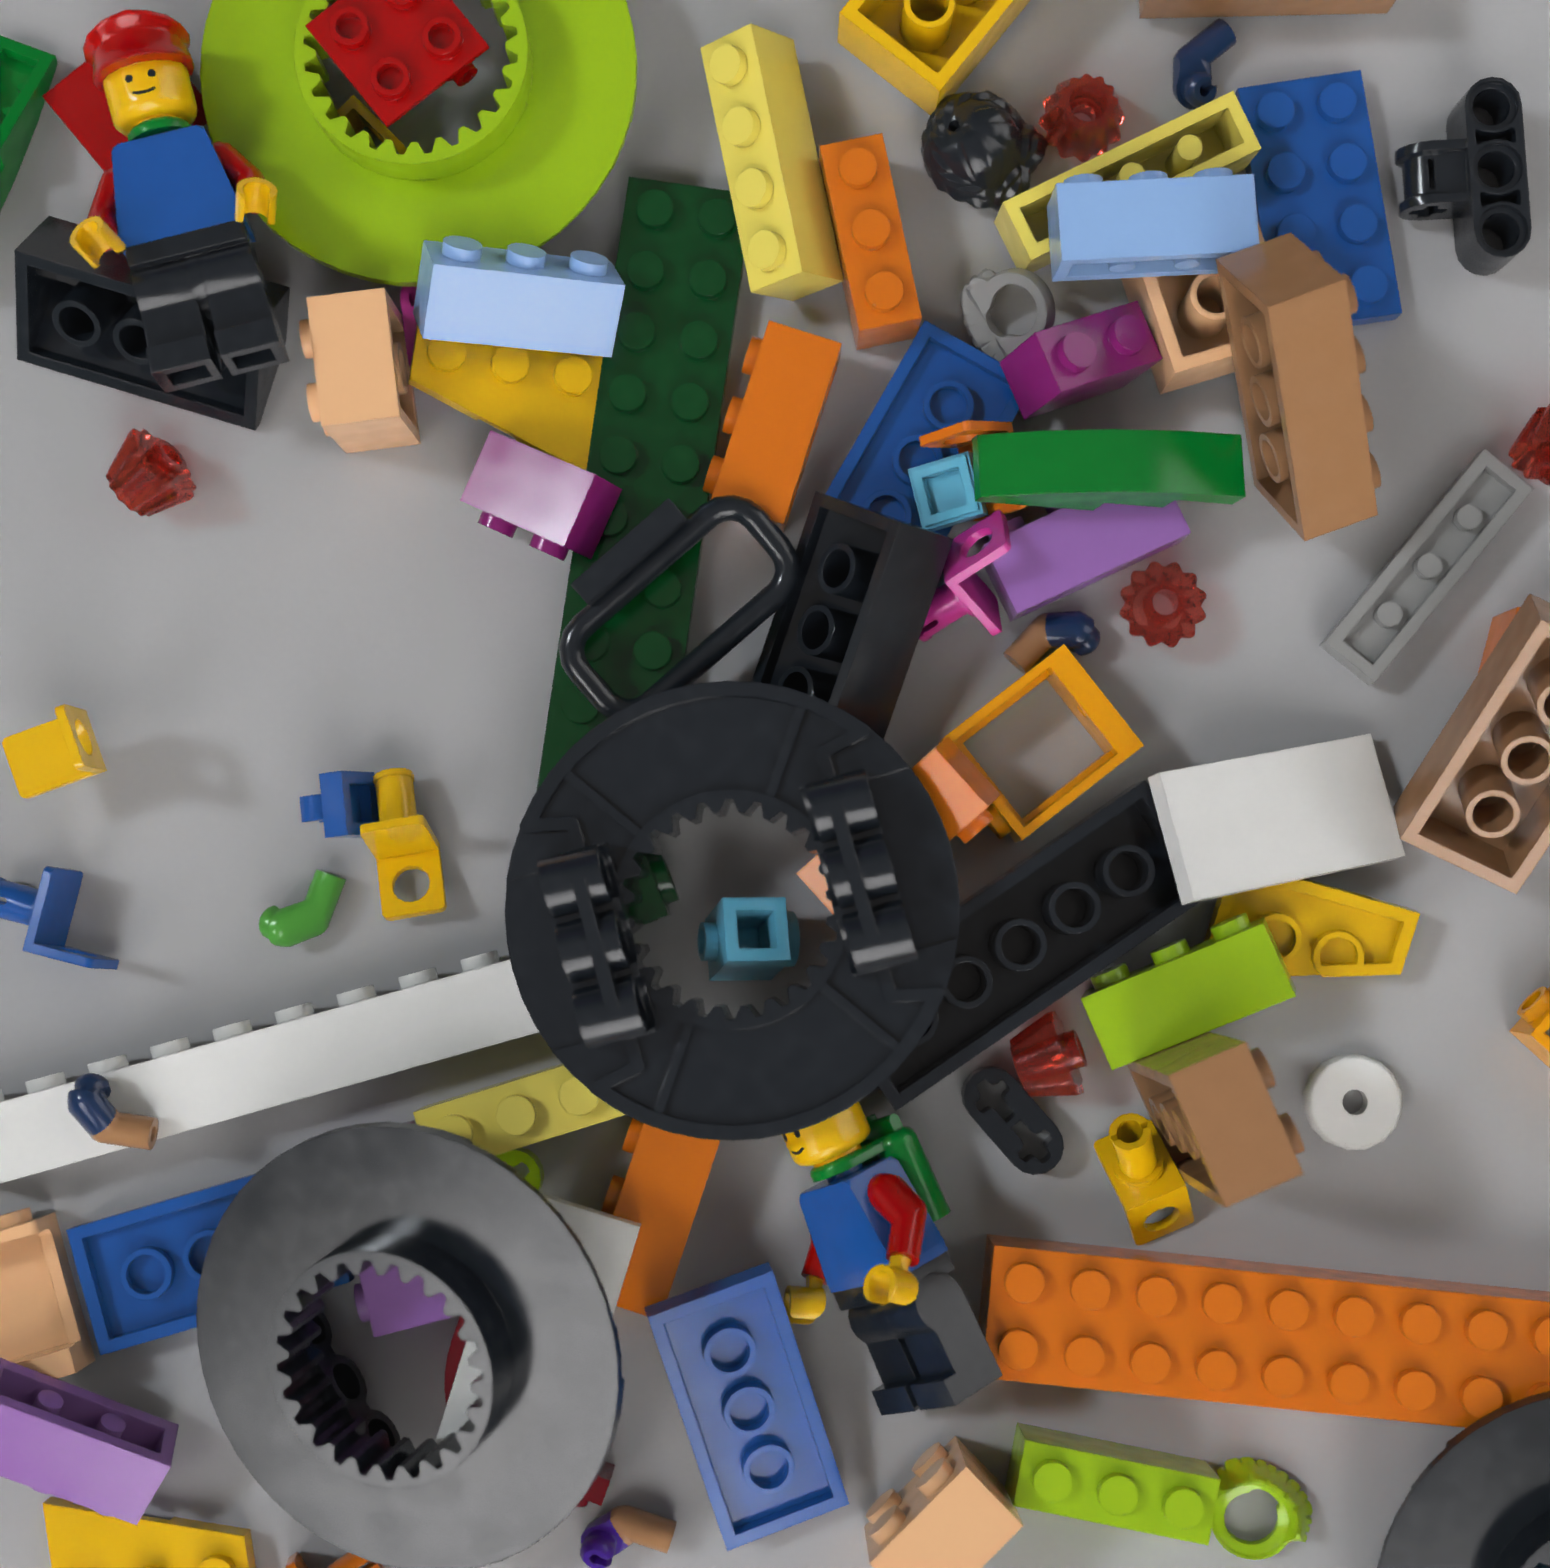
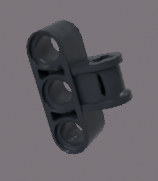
(1445, 183)

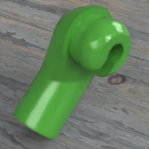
(306, 918)

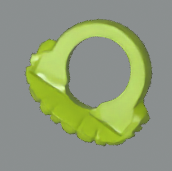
(1292, 1509)

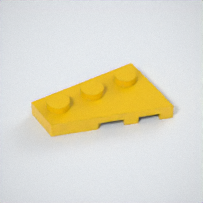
(526, 393)
(1327, 928)
(90, 1540)

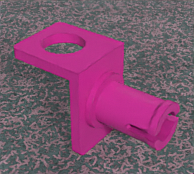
(963, 588)

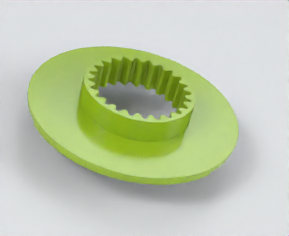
(372, 207)

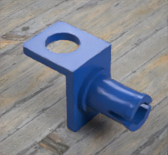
(49, 916)

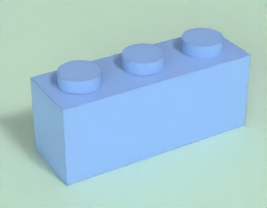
(1149, 224)
(518, 297)

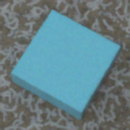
(946, 492)

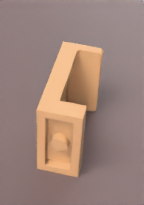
(38, 1298)

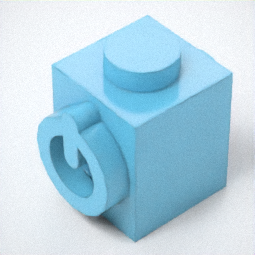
(748, 938)

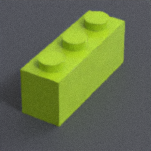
(1187, 990)
(1112, 1484)

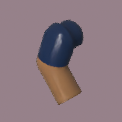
(1052, 631)
(102, 1121)

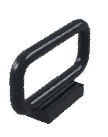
(640, 560)

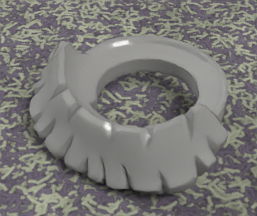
(979, 299)

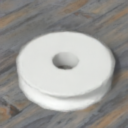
(1379, 1109)

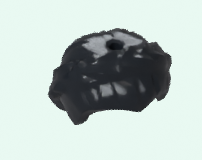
(987, 155)

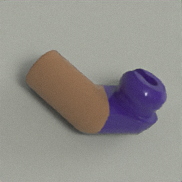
(620, 1529)

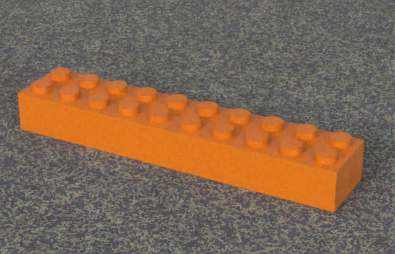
(1261, 1332)

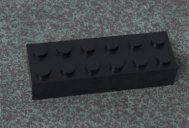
(1046, 933)

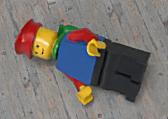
(178, 210)
(886, 1261)

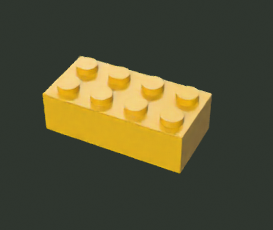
(924, 44)

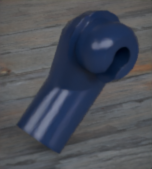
(1193, 61)

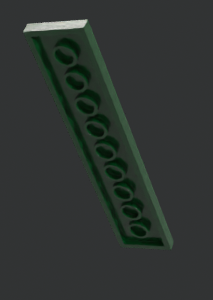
(655, 429)

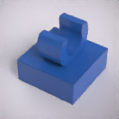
(344, 803)

